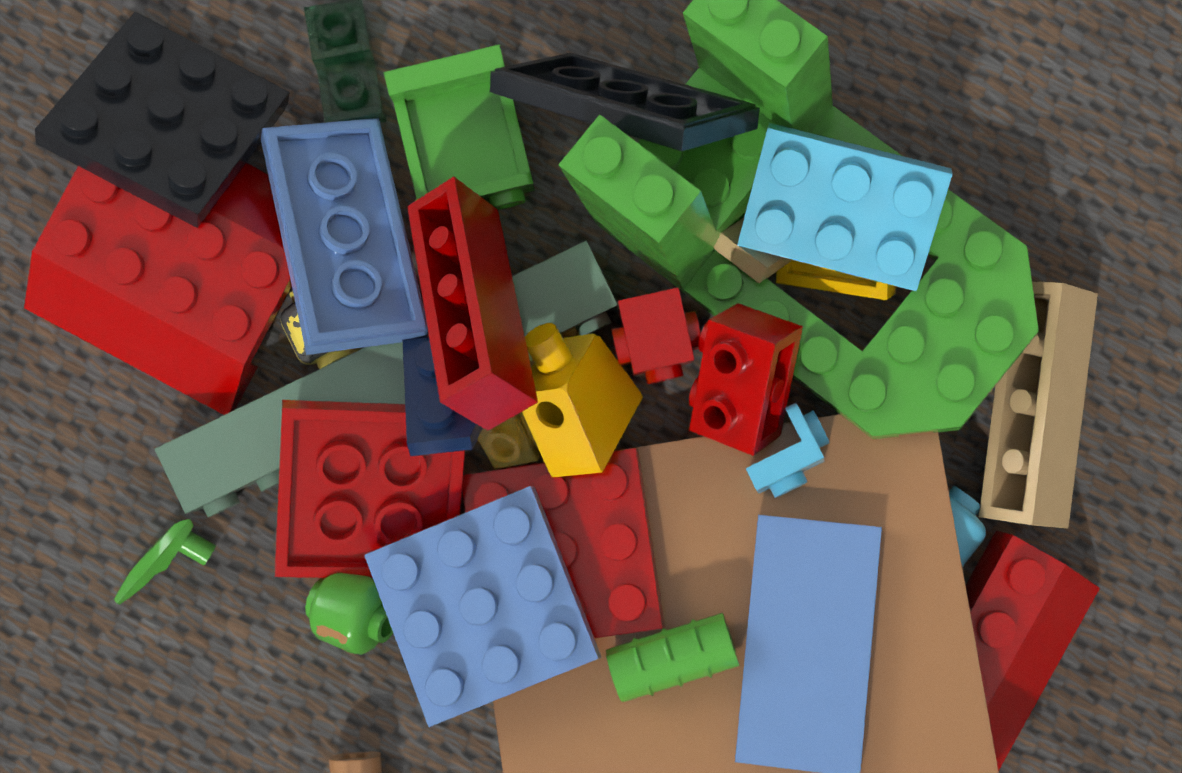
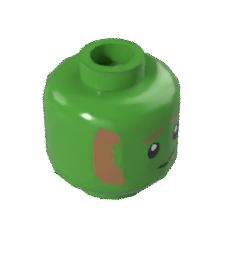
(348, 613)

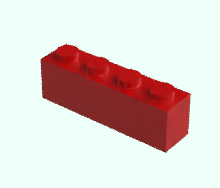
(471, 306)

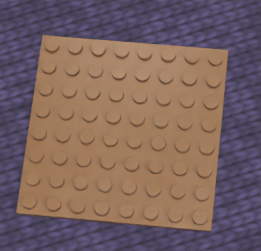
(703, 516)

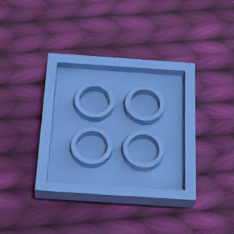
(482, 606)

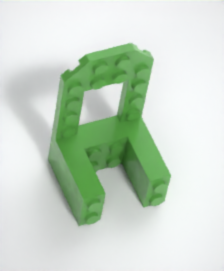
(671, 205)

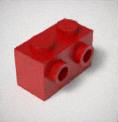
(656, 335)
(744, 378)

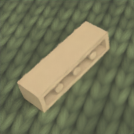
(1041, 414)

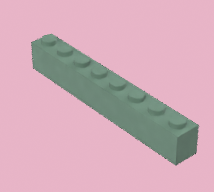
(245, 444)

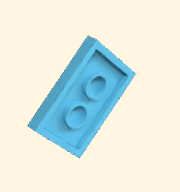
(844, 206)

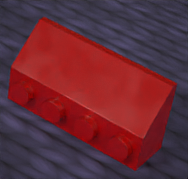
(1022, 623)

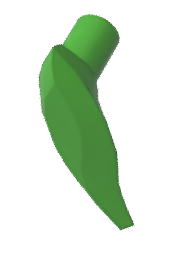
(158, 558)

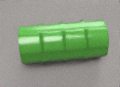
(672, 657)

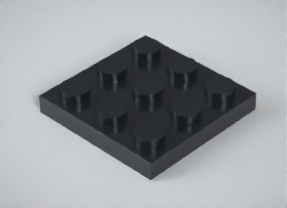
(163, 119)

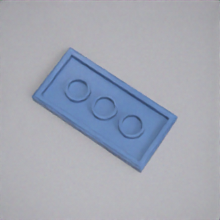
(343, 235)
(808, 645)

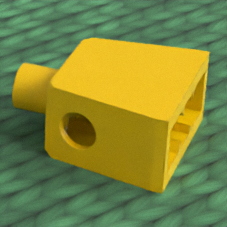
(581, 401)

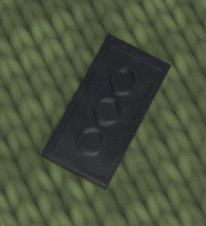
(629, 99)

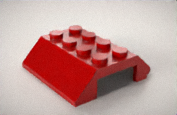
(160, 290)

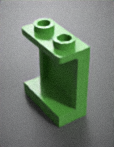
(460, 127)

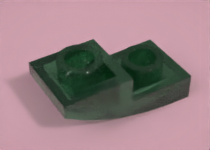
(344, 61)

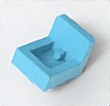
(785, 469)

